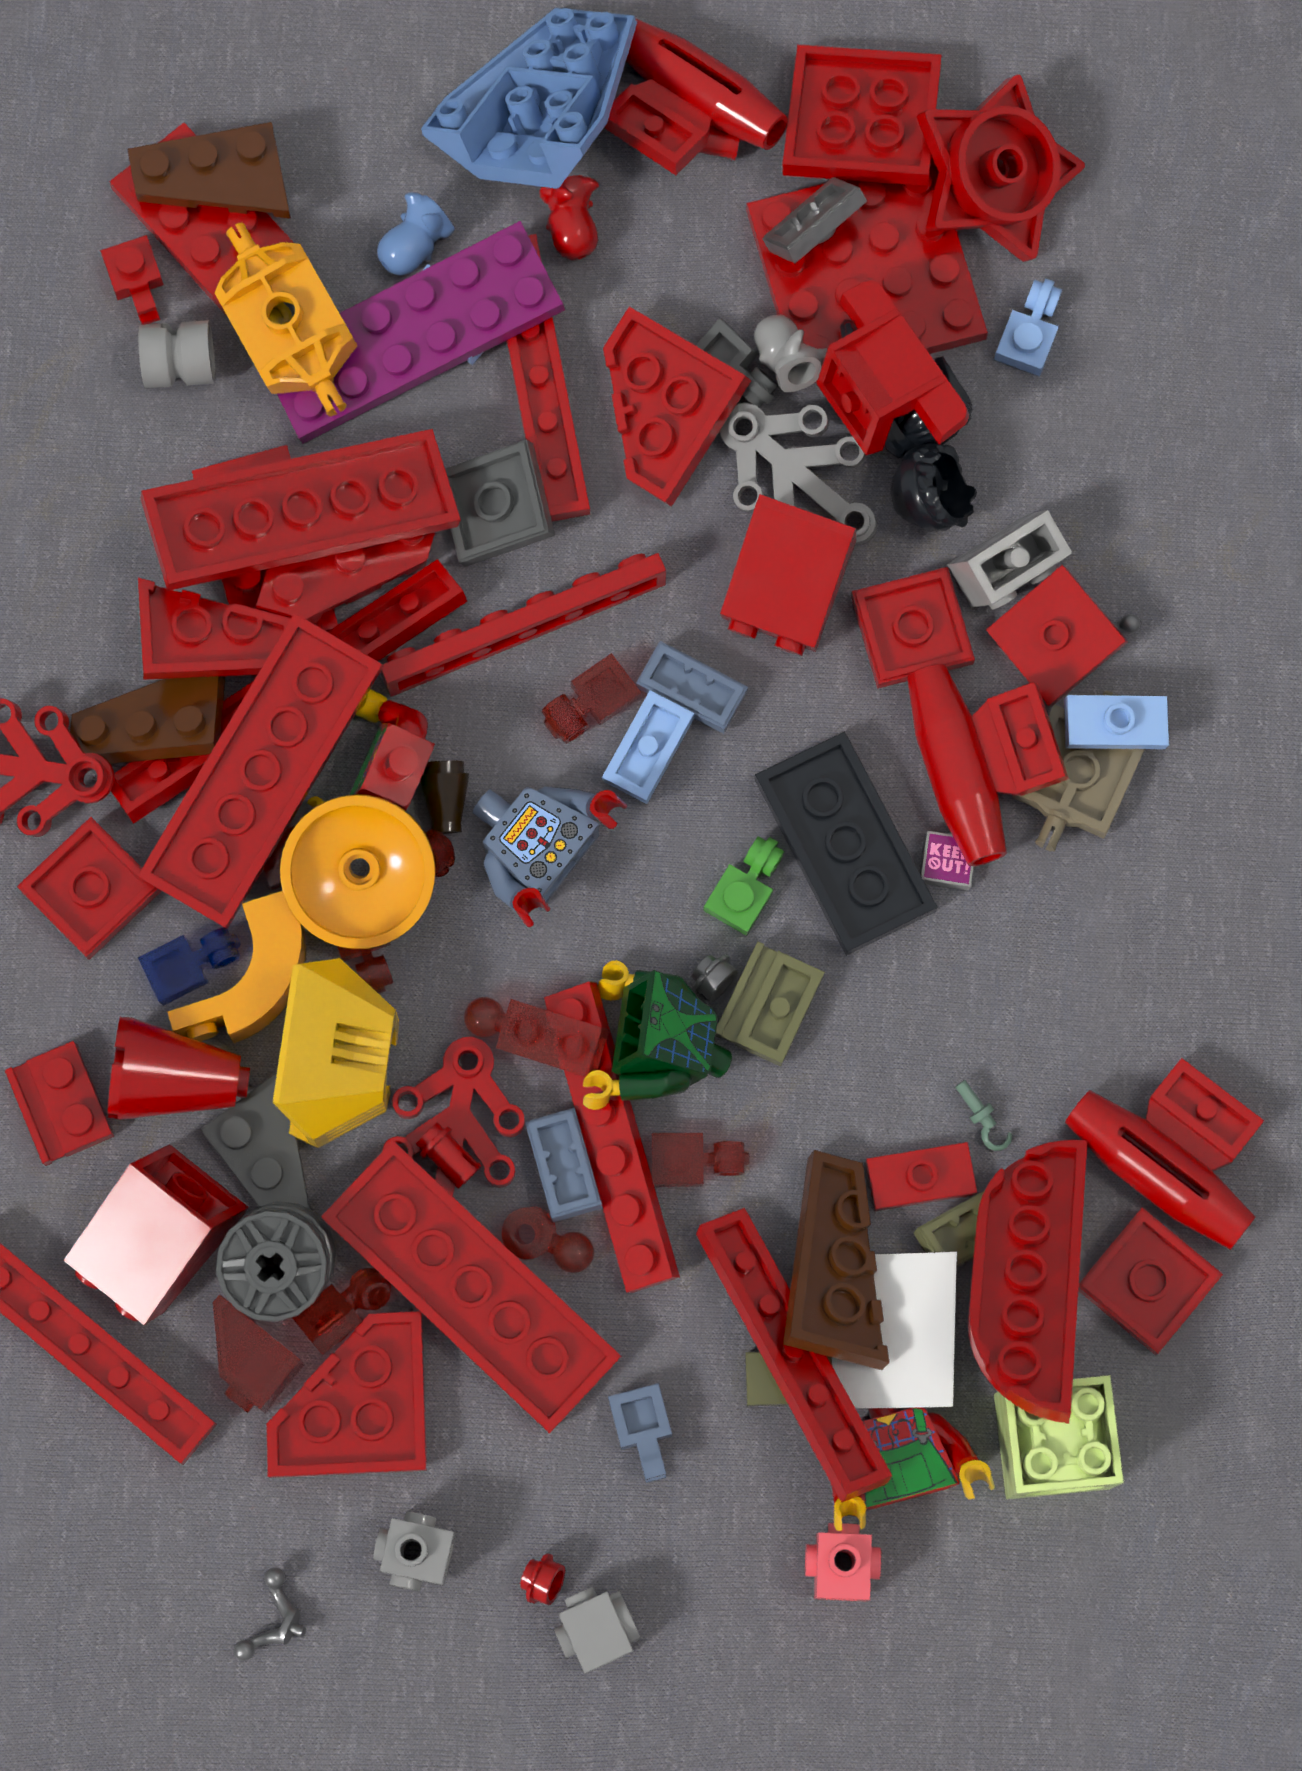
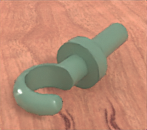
(982, 1114)

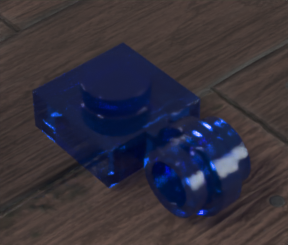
(177, 968)

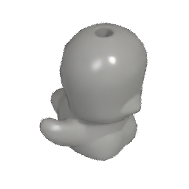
(786, 354)

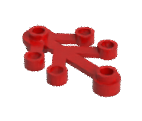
(33, 769)
(458, 1114)

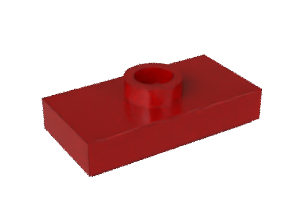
(921, 1176)

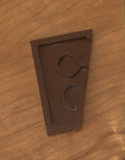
(154, 721)

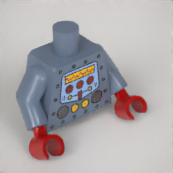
(539, 841)

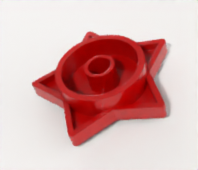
(996, 168)

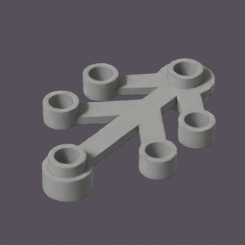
(792, 464)

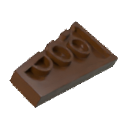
(833, 1273)

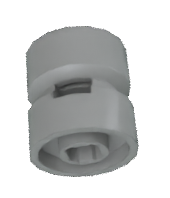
(176, 354)

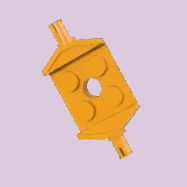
(294, 354)

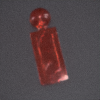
(538, 1034)

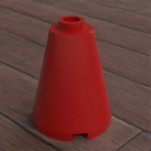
(170, 1073)

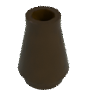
(445, 794)

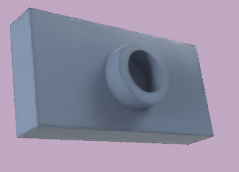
(693, 686)
(563, 1165)

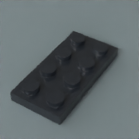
(845, 843)

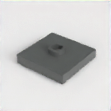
(499, 503)

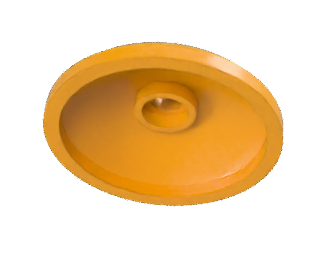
(350, 907)

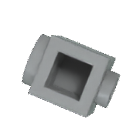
(596, 1628)

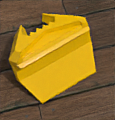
(333, 1052)

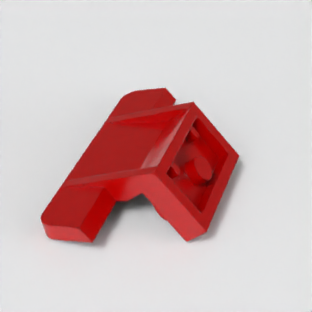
(885, 374)

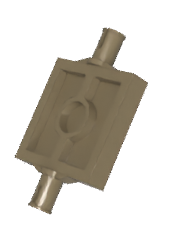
(1092, 791)

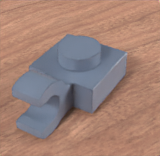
(641, 1422)

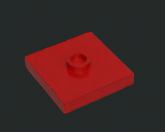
(912, 626)
(1056, 635)
(89, 888)
(1149, 1281)

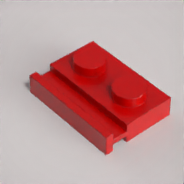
(59, 1103)

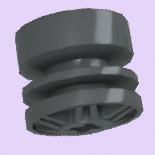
(307, 1263)

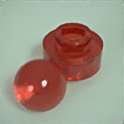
(571, 1251)

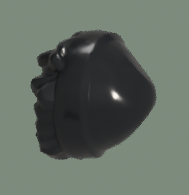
(931, 488)

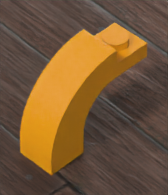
(263, 989)

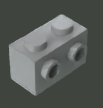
(1009, 560)

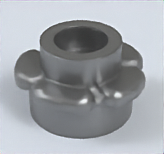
(713, 976)

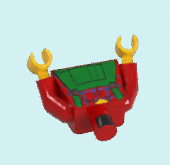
(396, 753)
(922, 1457)

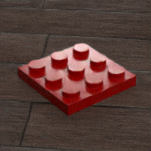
(859, 114)

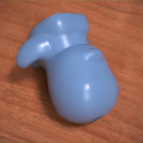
(413, 240)

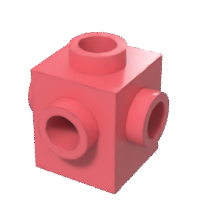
(843, 1585)

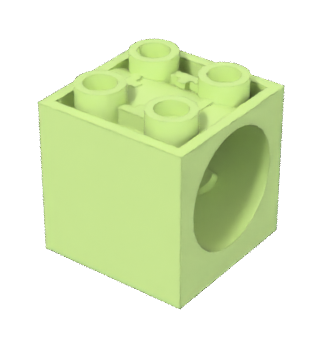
(1061, 1457)

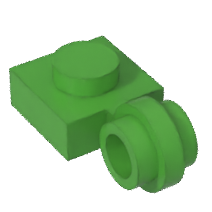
(739, 895)

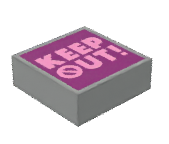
(944, 863)

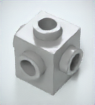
(435, 1556)

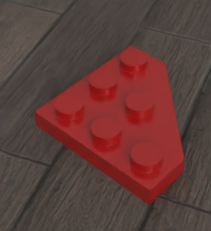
(666, 402)
(340, 578)
(358, 1407)

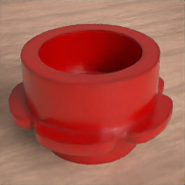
(543, 1580)

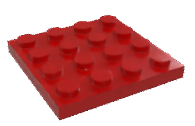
(880, 243)

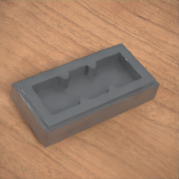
(814, 220)

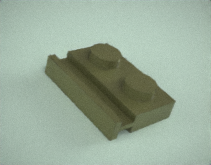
(769, 1003)

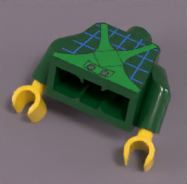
(660, 1040)

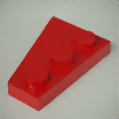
(201, 636)

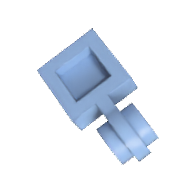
(1027, 337)

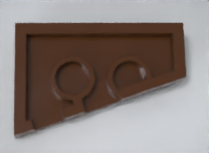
(215, 169)

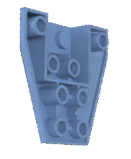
(537, 100)

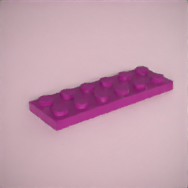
(433, 326)

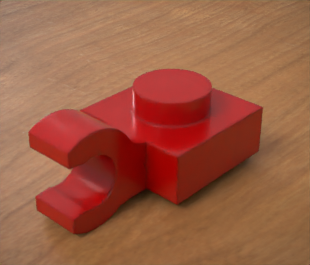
(134, 274)

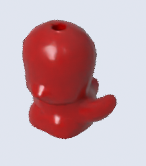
(569, 221)

